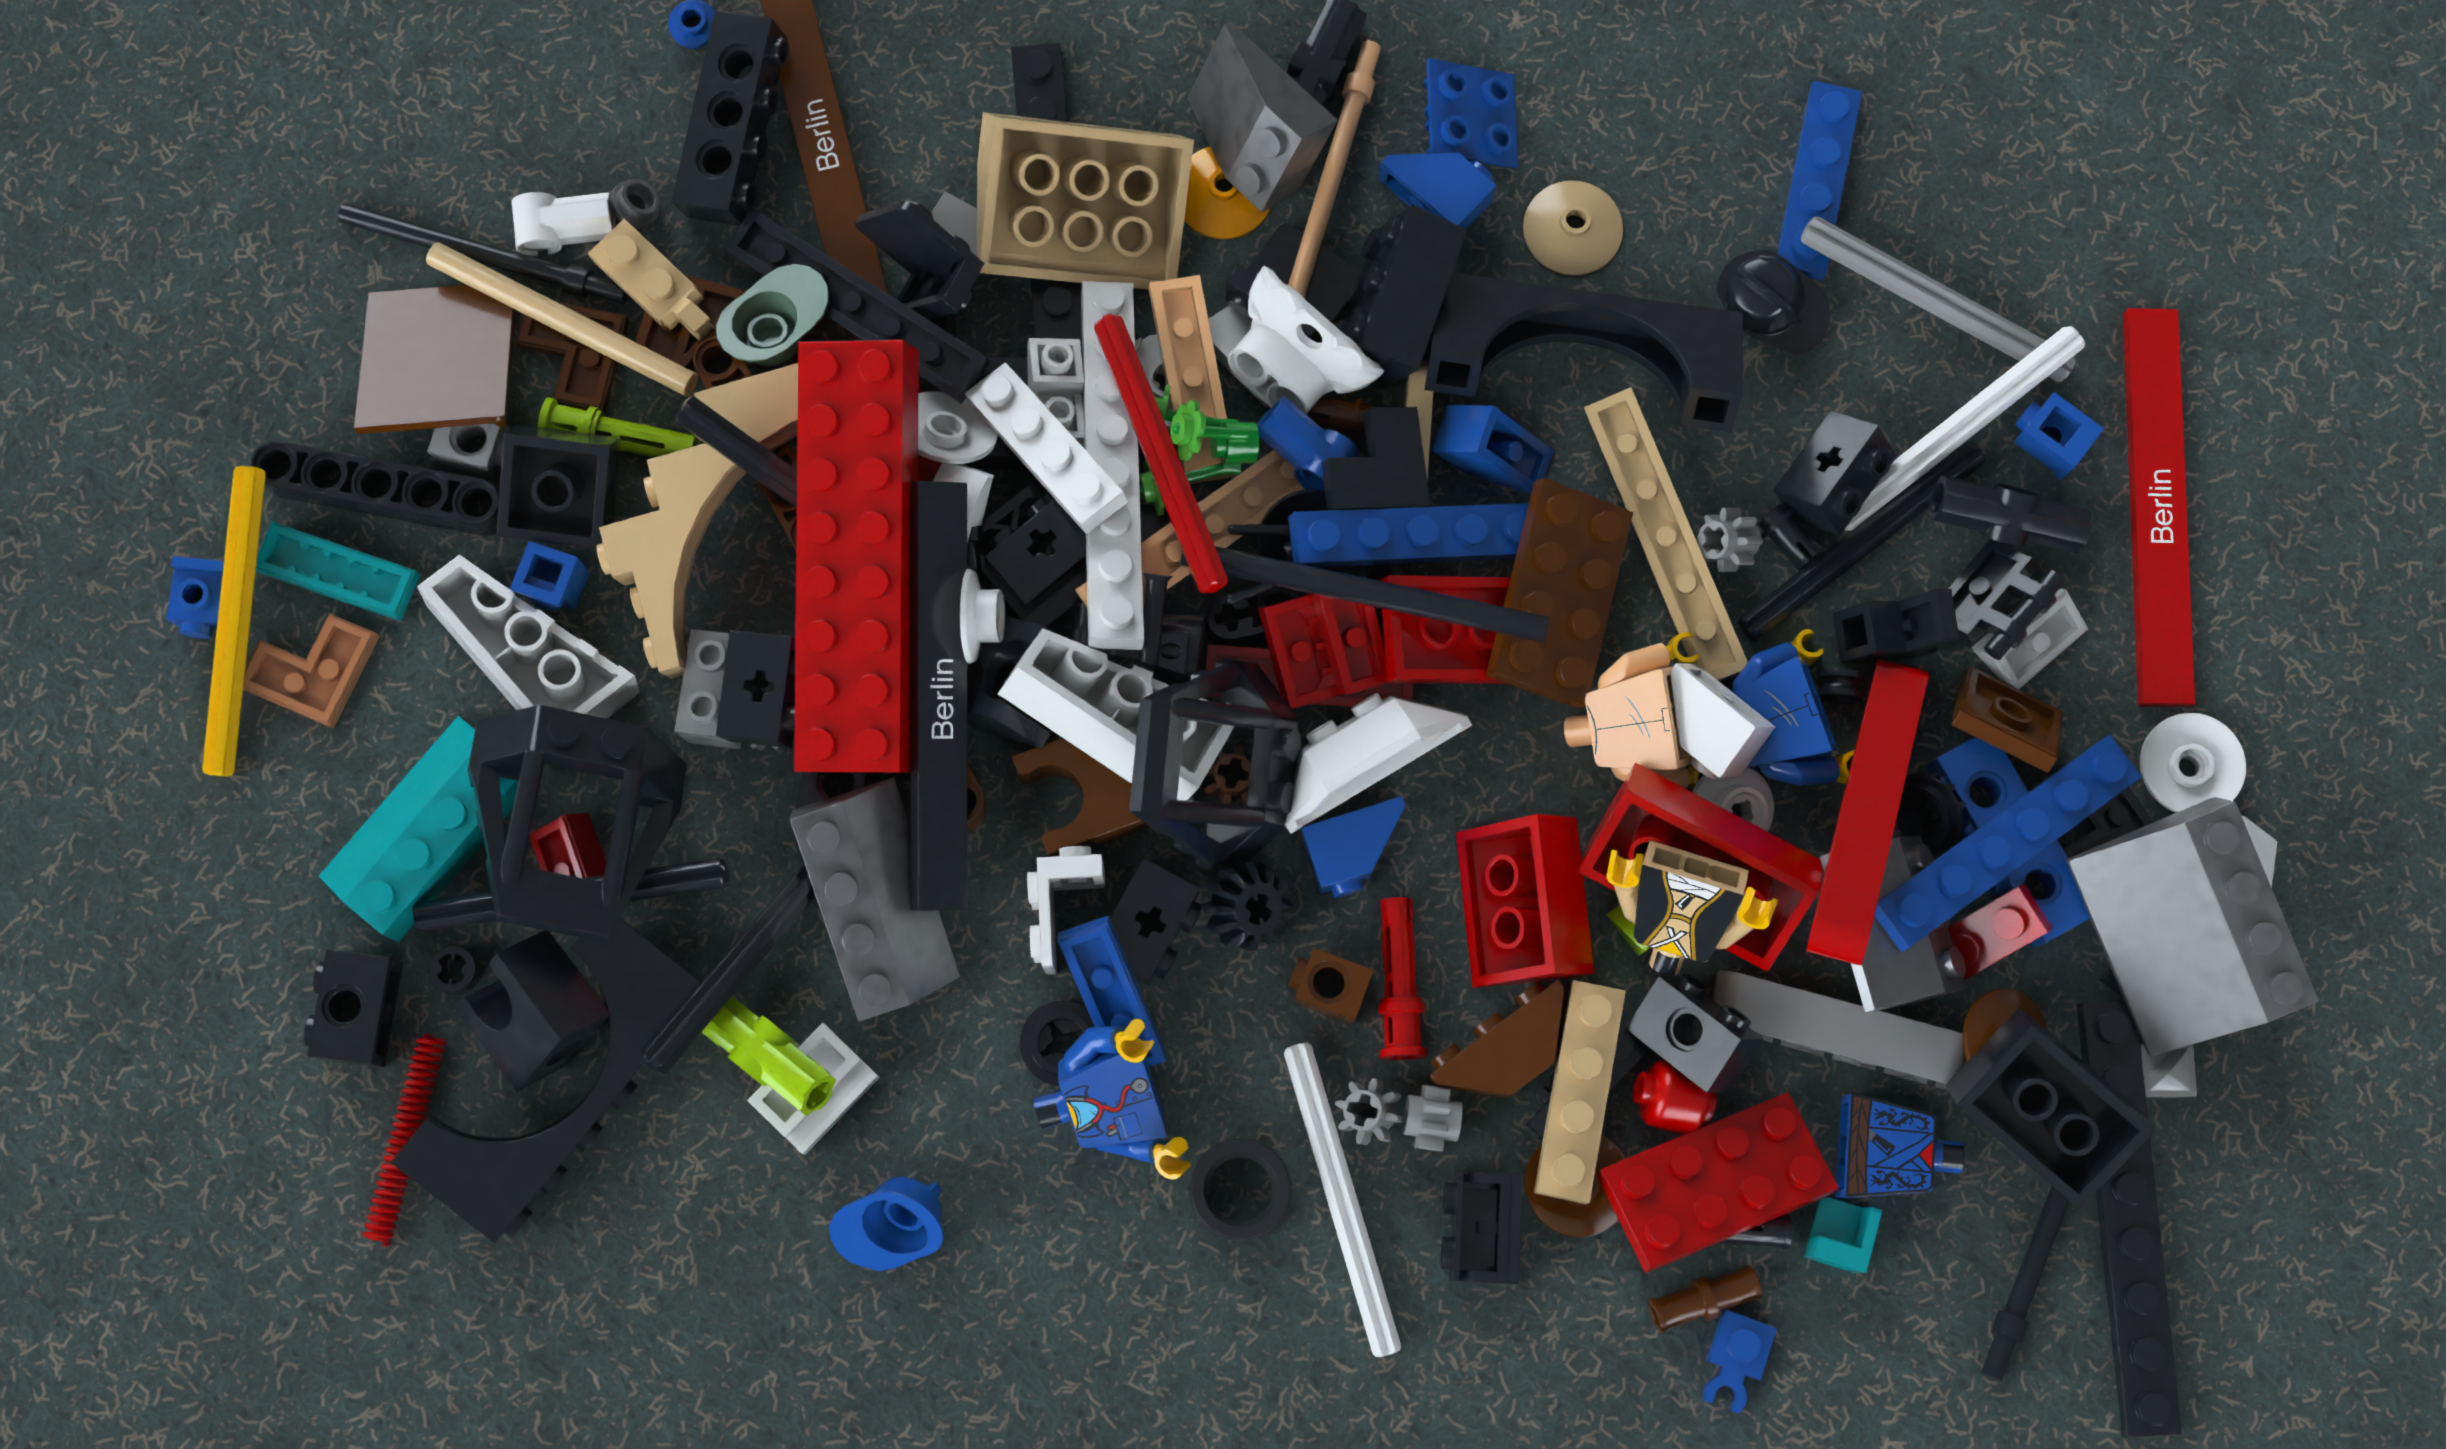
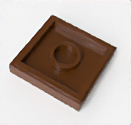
(2008, 719)

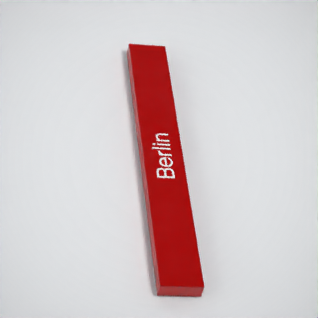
(2158, 508)

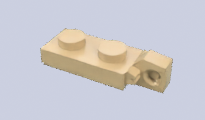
(651, 280)

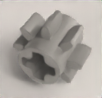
(1729, 539)
(1432, 1118)
(1366, 1126)

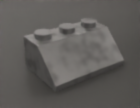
(1923, 970)

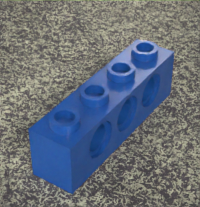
(1990, 767)

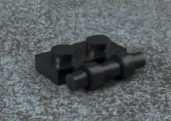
(1988, 587)

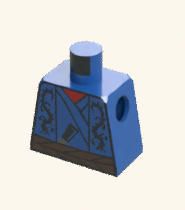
(1889, 1149)

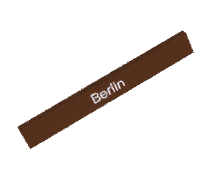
(823, 140)

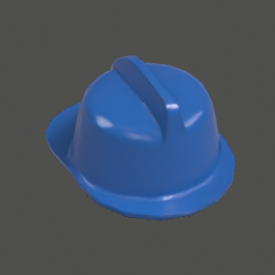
(890, 1225)

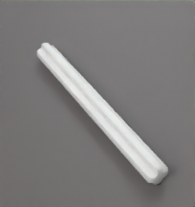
(1971, 419)
(1342, 1200)

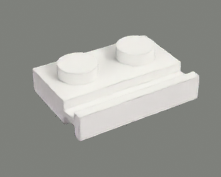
(852, 1081)

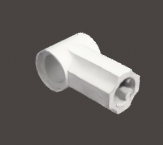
(550, 222)

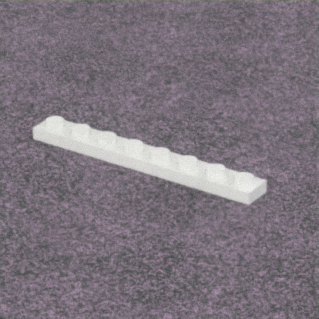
(1110, 439)

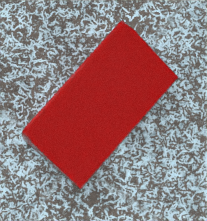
(569, 847)

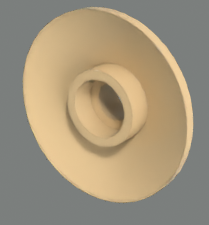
(1566, 248)

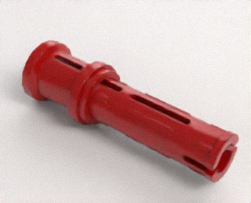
(1400, 1004)

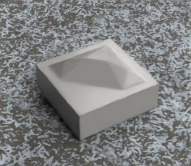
(2169, 1073)

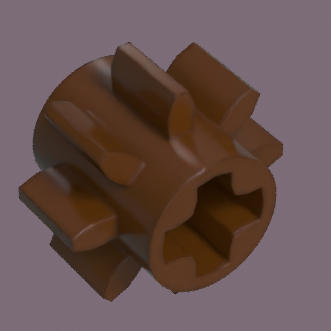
(1224, 765)

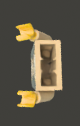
(1685, 904)

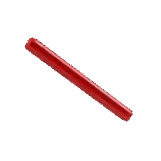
(1160, 454)

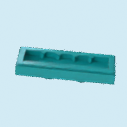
(336, 571)

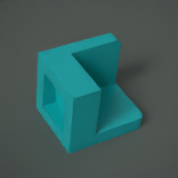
(1843, 1235)

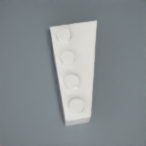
(523, 647)
(1098, 707)

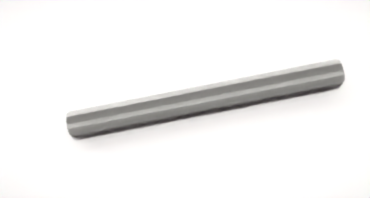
(1925, 292)

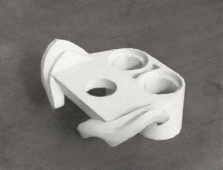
(1282, 361)

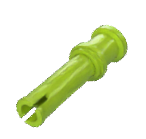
(594, 422)

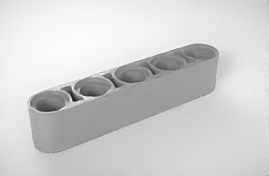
(1844, 1029)

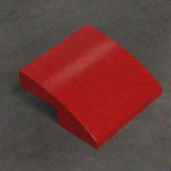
(1323, 647)

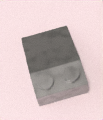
(1257, 120)

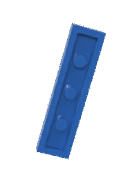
(1818, 172)

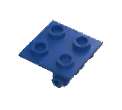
(1471, 113)

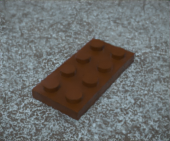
(1565, 572)

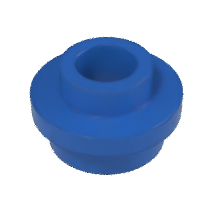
(691, 37)

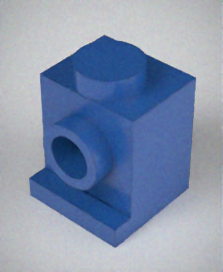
(2072, 429)
(190, 574)
(550, 578)

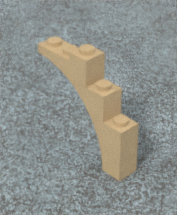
(688, 489)

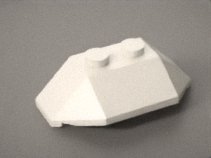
(1364, 751)

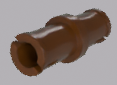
(1705, 1298)

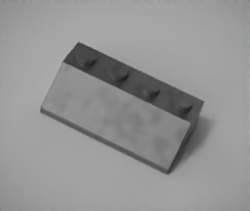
(862, 881)

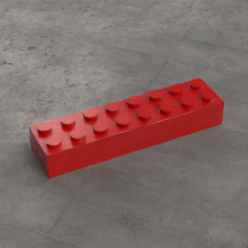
(854, 555)

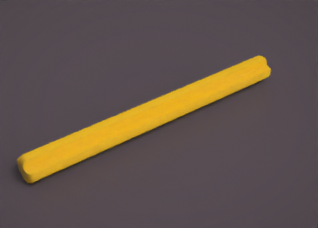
(234, 621)

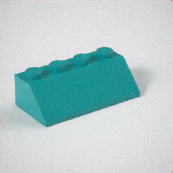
(414, 837)

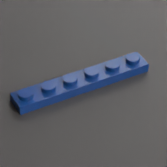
(1406, 534)
(2005, 843)

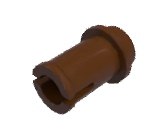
(1340, 414)

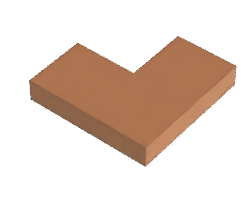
(313, 685)

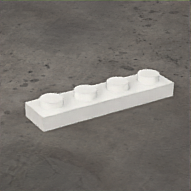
(1046, 448)

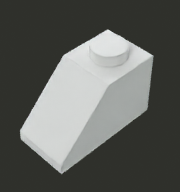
(1715, 723)

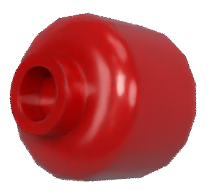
(1672, 1100)

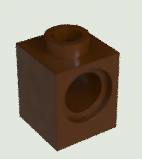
(1354, 980)

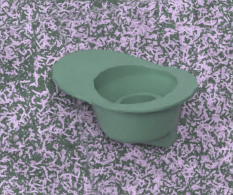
(773, 316)

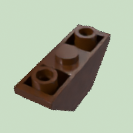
(1508, 1049)

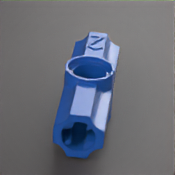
(1302, 442)

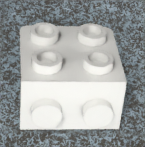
(1071, 870)

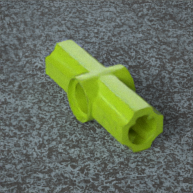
(770, 1056)

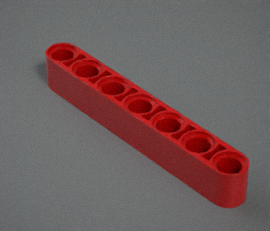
(1868, 813)

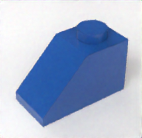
(1440, 184)
(1491, 447)
(1349, 846)

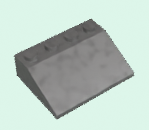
(2192, 927)

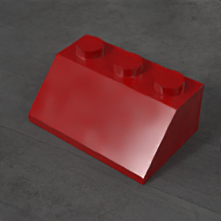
(1524, 901)

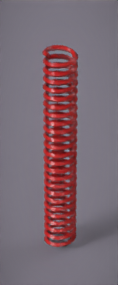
(407, 1116)

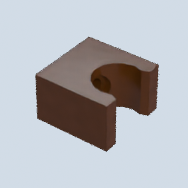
(1106, 796)

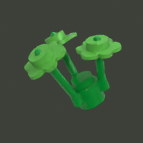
(1229, 440)

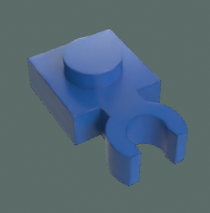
(1741, 1351)

